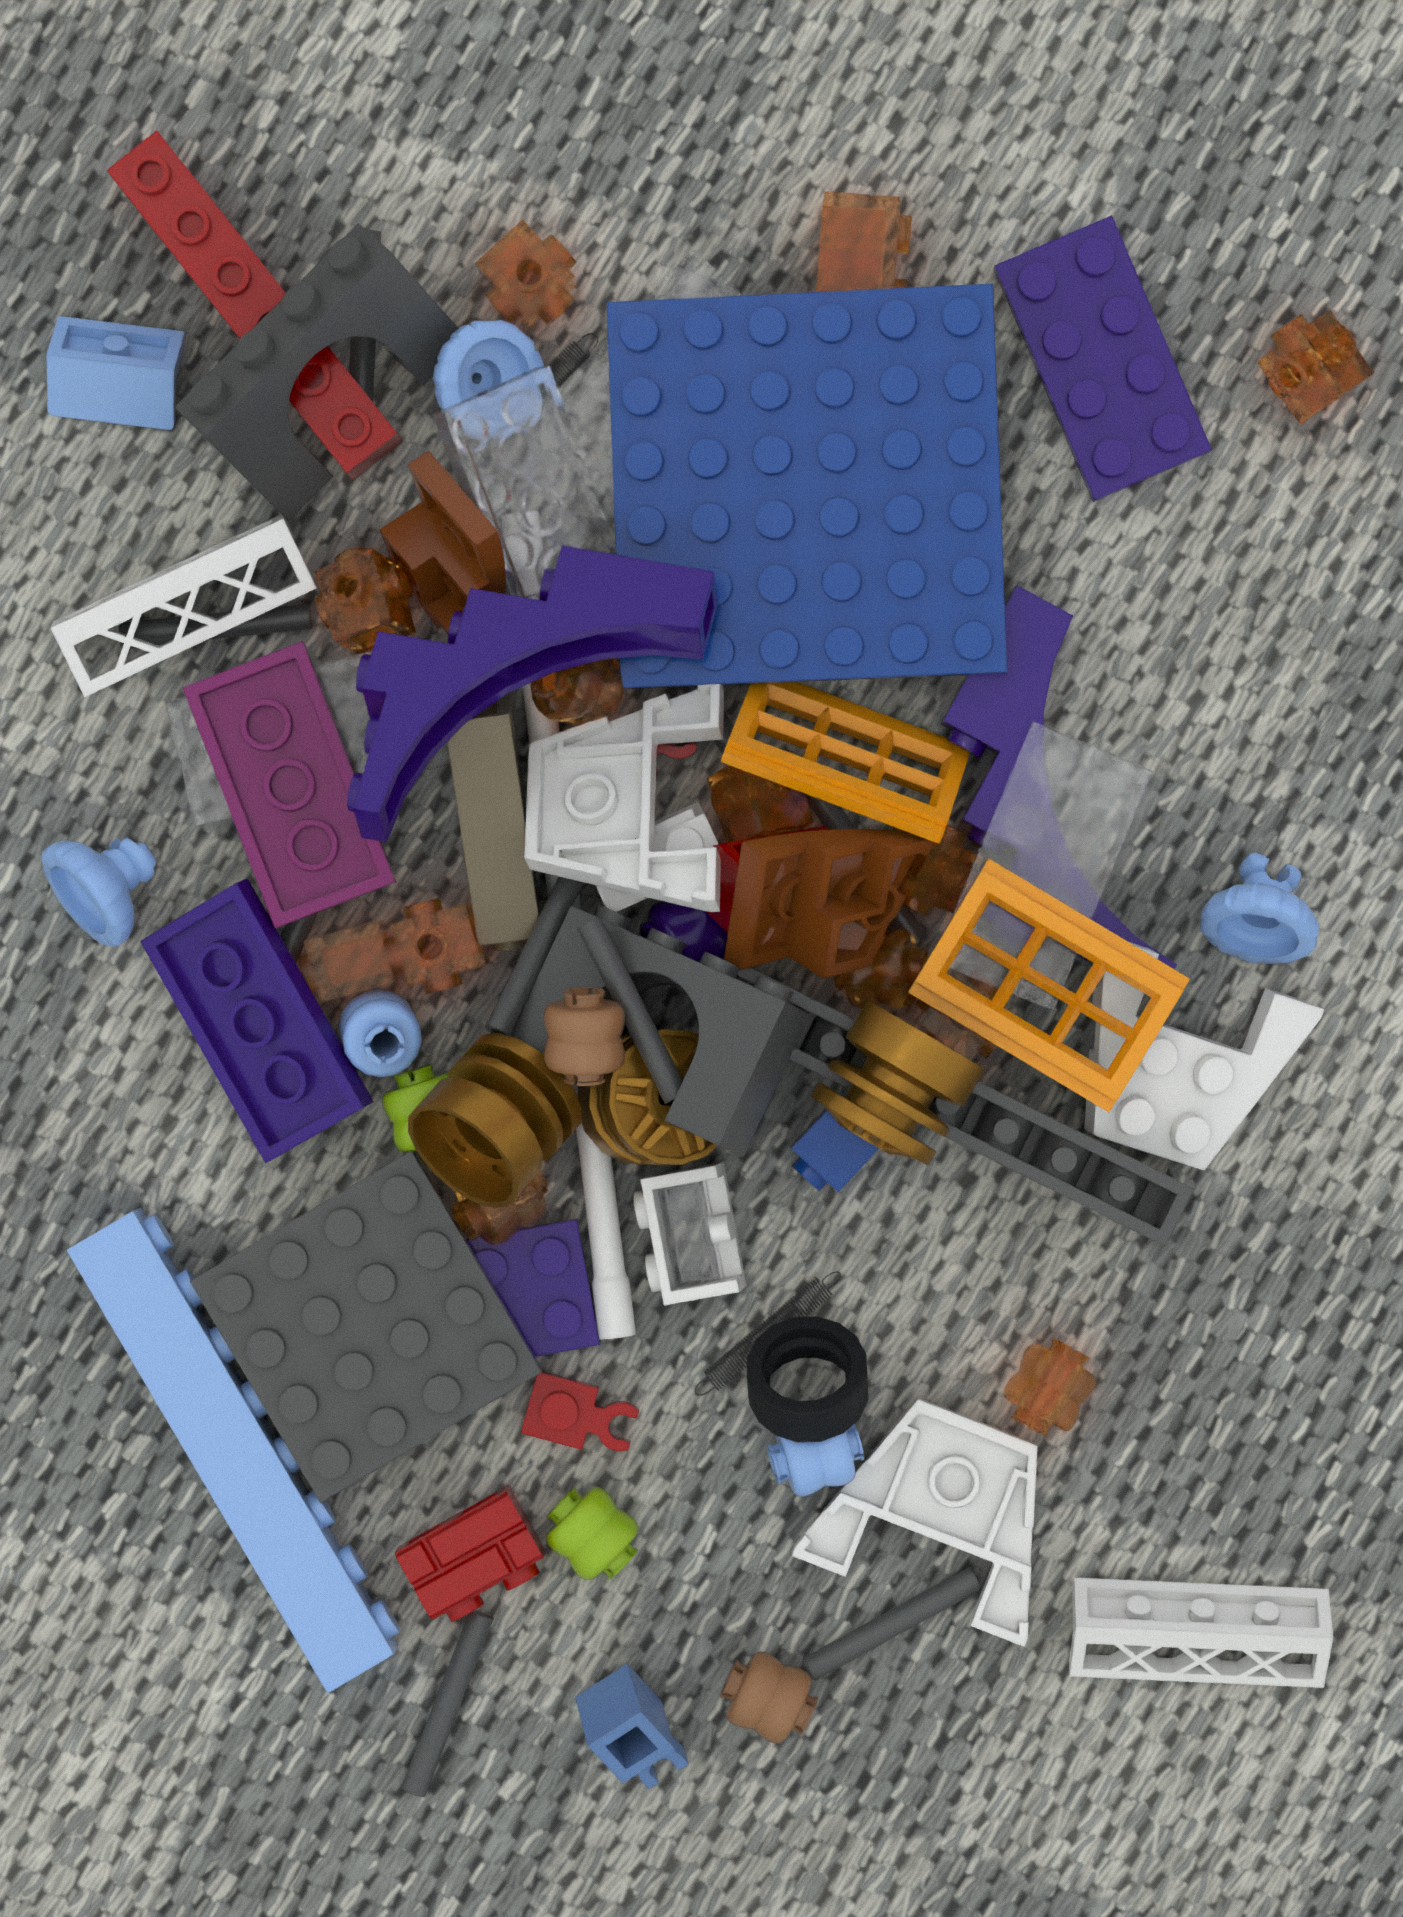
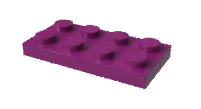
(287, 784)

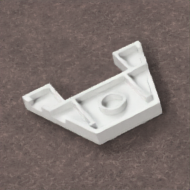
(596, 802)
(1188, 1087)
(954, 1486)

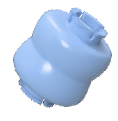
(388, 1051)
(816, 1464)

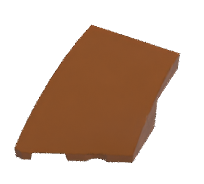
(444, 544)
(819, 897)

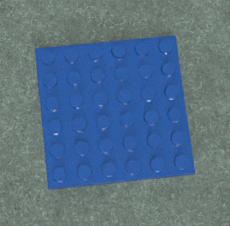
(825, 472)

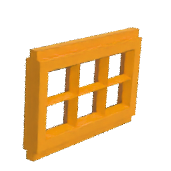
(838, 787)
(1018, 1036)

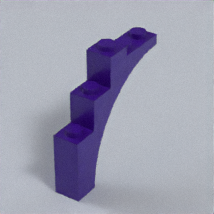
(585, 613)
(998, 711)

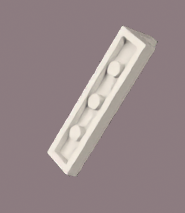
(175, 581)
(1202, 1624)

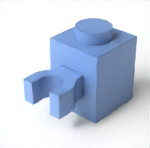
(628, 1727)

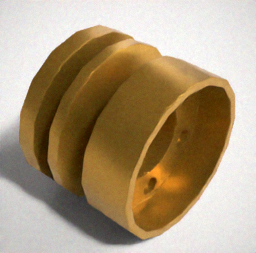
(897, 1084)
(626, 1112)
(494, 1120)

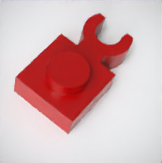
(566, 1410)

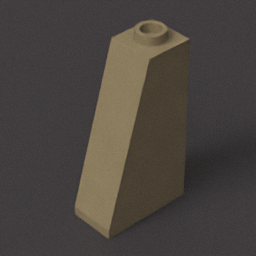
(493, 827)

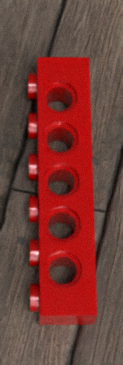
(245, 294)

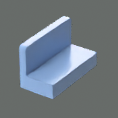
(114, 372)

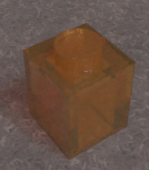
(347, 962)

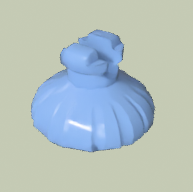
(487, 352)
(98, 885)
(1261, 916)

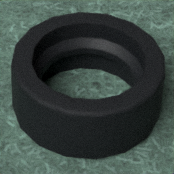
(813, 1418)

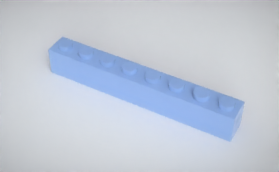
(235, 1449)

